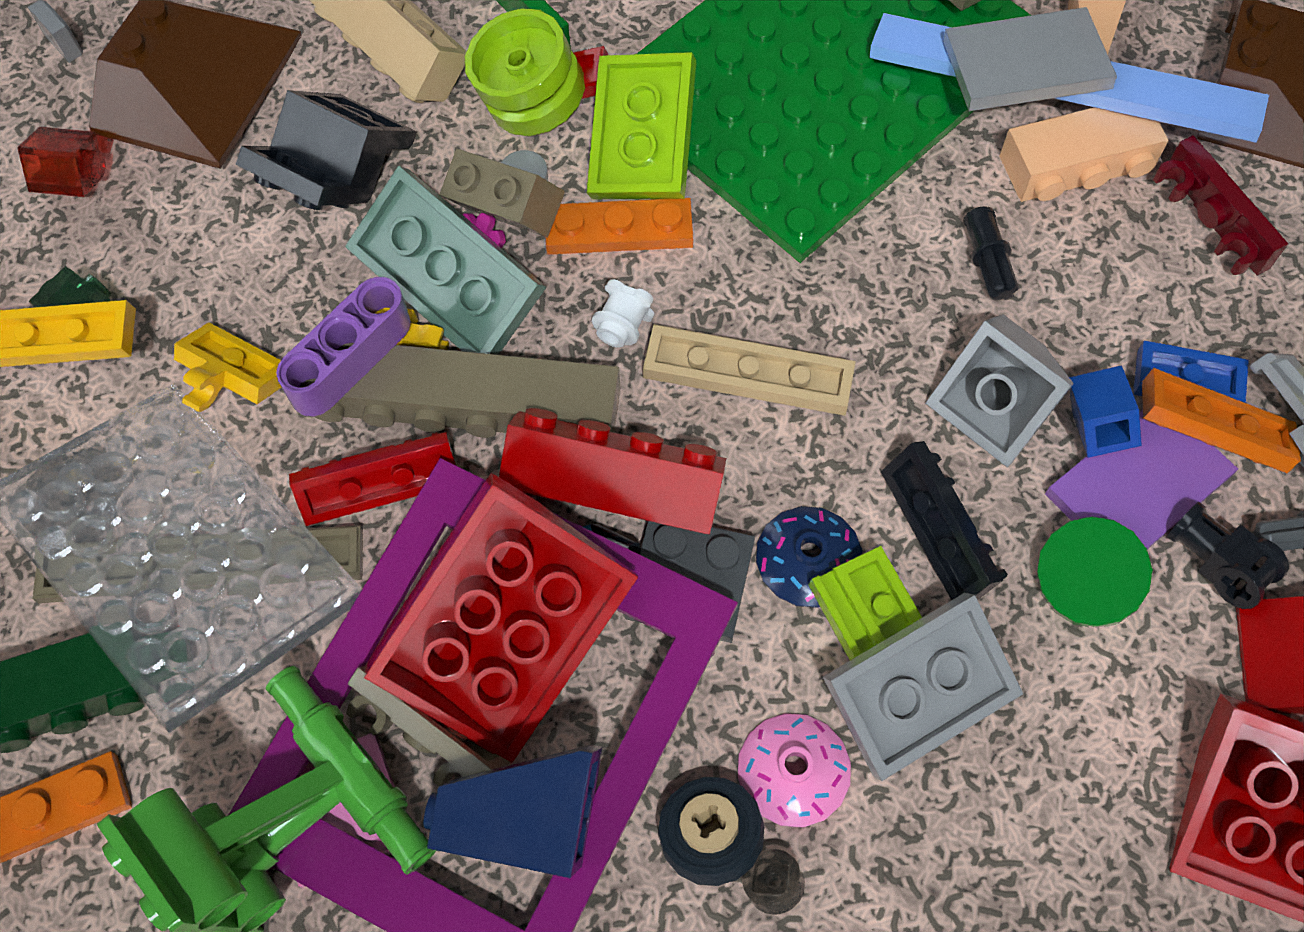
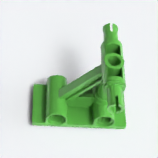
(211, 867)

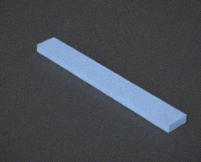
(1135, 92)

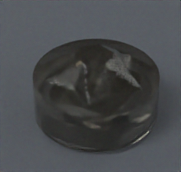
(774, 882)

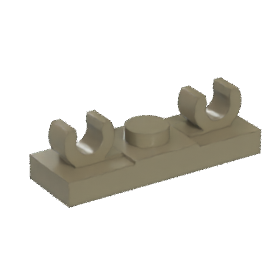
(421, 731)

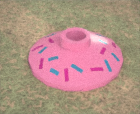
(789, 797)

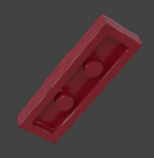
(1222, 207)

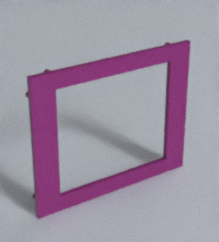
(373, 882)

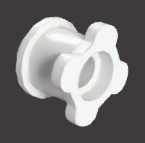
(622, 314)

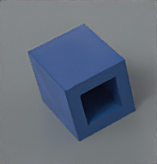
(1105, 411)

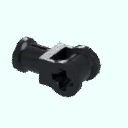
(1231, 557)

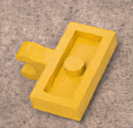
(225, 361)

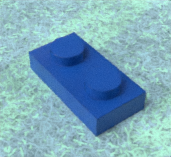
(1211, 370)

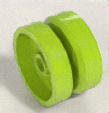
(525, 72)

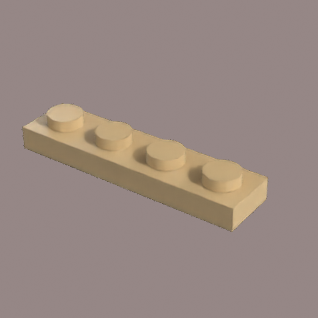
(749, 369)

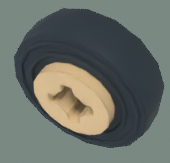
(715, 853)

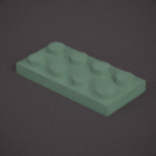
(444, 265)

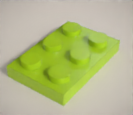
(642, 126)

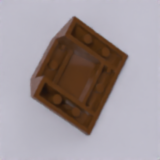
(1267, 58)
(186, 78)

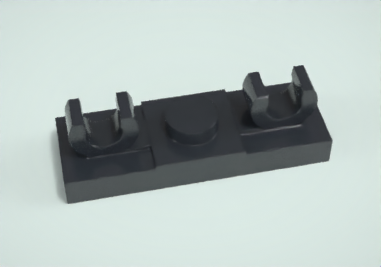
(941, 522)

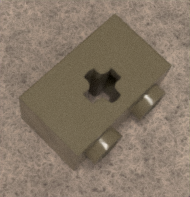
(502, 191)

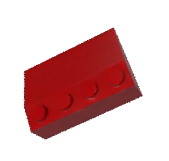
(499, 620)
(1247, 809)

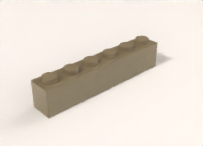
(475, 391)

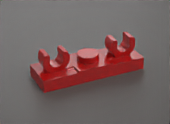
(367, 478)

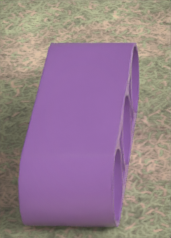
(340, 370)

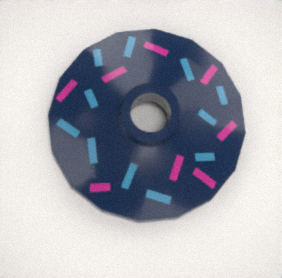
(784, 564)

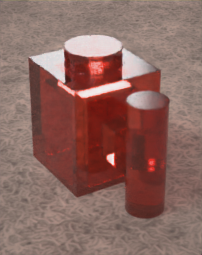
(63, 160)

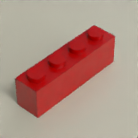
(612, 470)

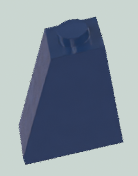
(519, 813)

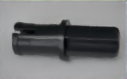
(991, 253)

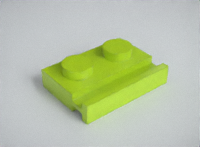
(864, 601)

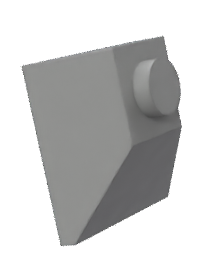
(1001, 388)

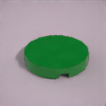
(1094, 572)

